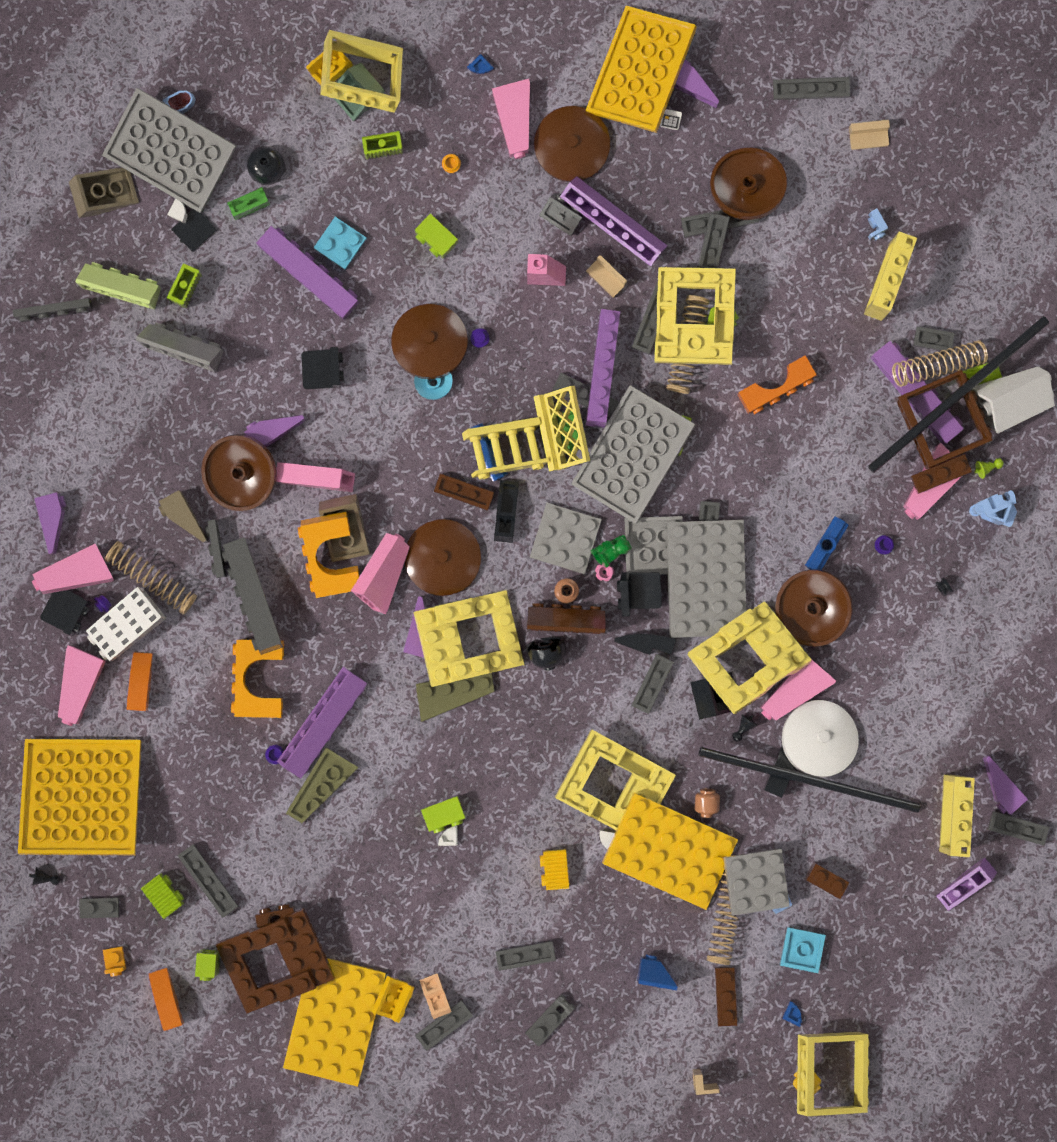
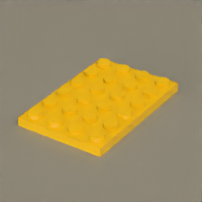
(641, 69)
(669, 851)
(335, 1024)

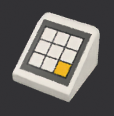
(671, 119)

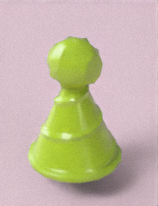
(984, 468)

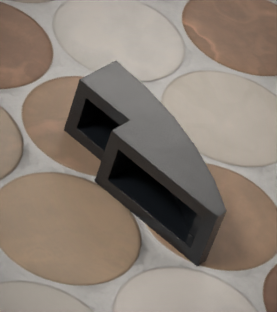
(506, 511)
(647, 642)
(774, 784)

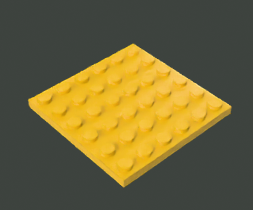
(79, 797)

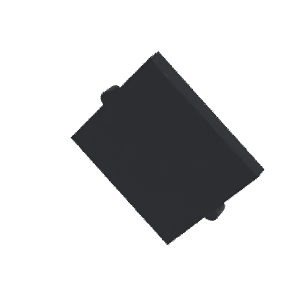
(195, 230)

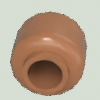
(571, 585)
(707, 802)

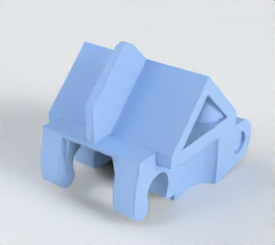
(996, 509)

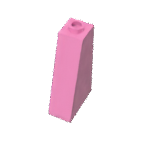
(513, 111)
(545, 270)
(315, 477)
(919, 504)
(73, 572)
(382, 573)
(78, 683)
(796, 690)

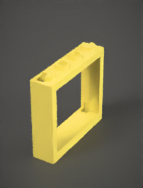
(366, 49)
(890, 276)
(956, 815)
(805, 1073)

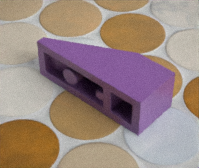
(692, 84)
(272, 430)
(51, 516)
(413, 643)
(1004, 790)
(967, 884)

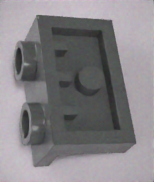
(561, 214)

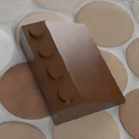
(566, 620)

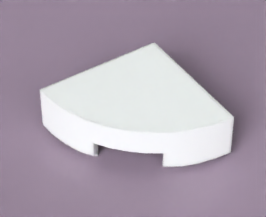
(178, 211)
(449, 837)
(606, 838)

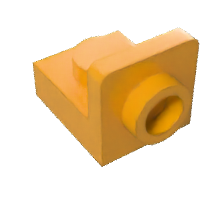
(114, 961)

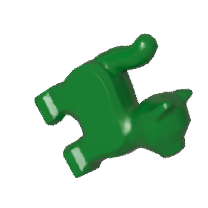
(611, 550)

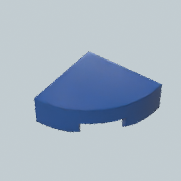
(480, 65)
(792, 1014)

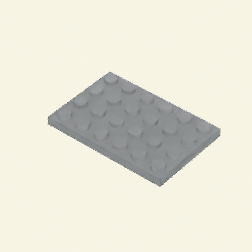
(169, 150)
(633, 454)
(705, 576)

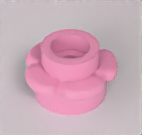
(607, 576)

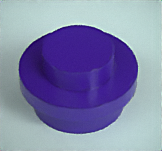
(479, 338)
(884, 545)
(102, 603)
(273, 754)

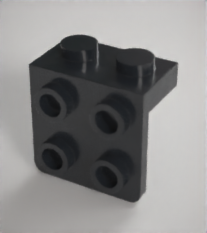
(322, 369)
(639, 591)
(66, 611)

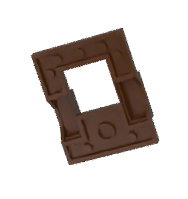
(299, 950)

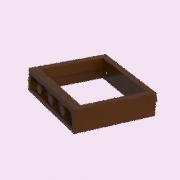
(970, 399)

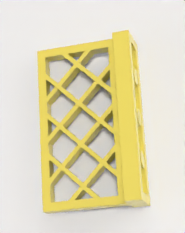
(552, 432)

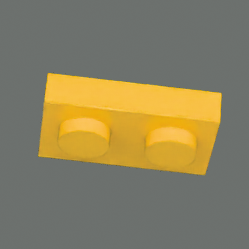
(339, 65)
(393, 999)

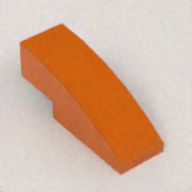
(139, 682)
(165, 999)

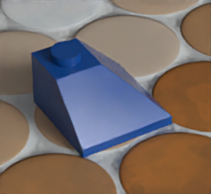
(653, 973)

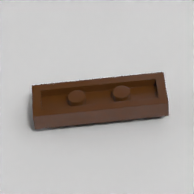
(941, 474)
(463, 492)
(725, 996)

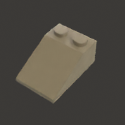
(102, 191)
(356, 543)

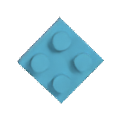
(340, 243)
(802, 950)

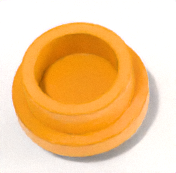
(451, 163)

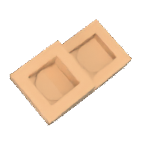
(435, 996)

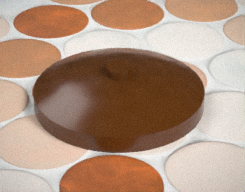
(571, 143)
(748, 183)
(429, 341)
(239, 472)
(443, 557)
(814, 607)

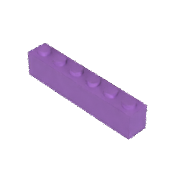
(613, 221)
(310, 275)
(602, 368)
(945, 426)
(322, 722)

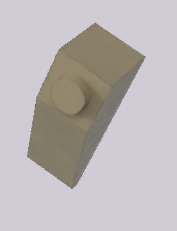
(179, 511)

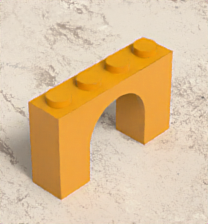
(314, 533)
(245, 702)

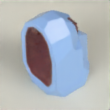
(180, 101)

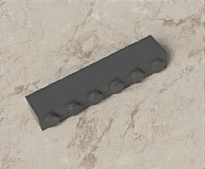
(252, 596)

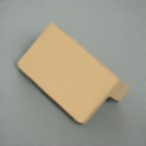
(869, 134)
(606, 276)
(701, 1088)

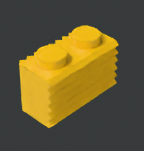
(555, 869)

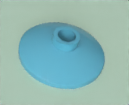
(435, 392)

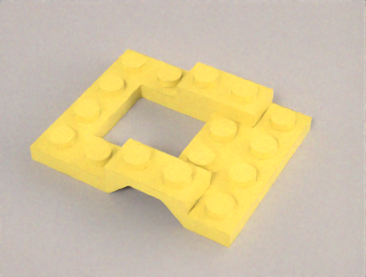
(695, 341)
(770, 642)
(443, 645)
(646, 779)

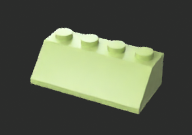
(119, 286)

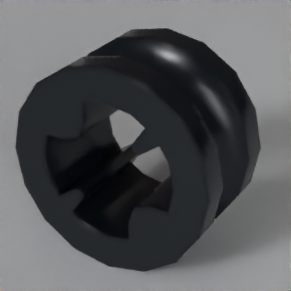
(943, 586)

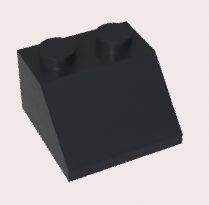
(707, 700)

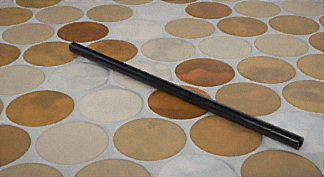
(958, 394)
(809, 779)

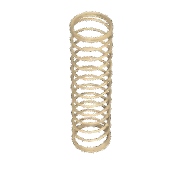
(699, 300)
(906, 379)
(112, 555)
(722, 960)

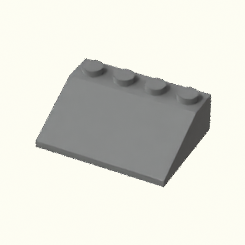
(181, 347)

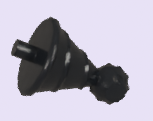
(746, 724)
(41, 877)

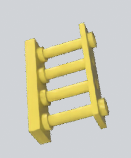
(510, 430)

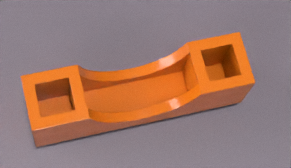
(756, 397)

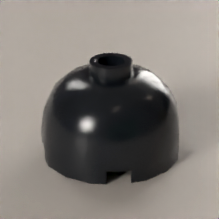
(266, 173)
(547, 653)

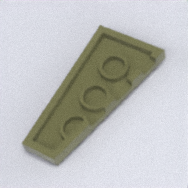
(448, 696)
(321, 783)

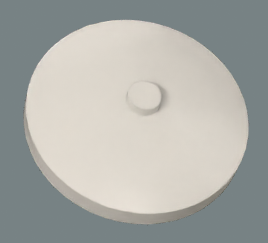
(820, 738)

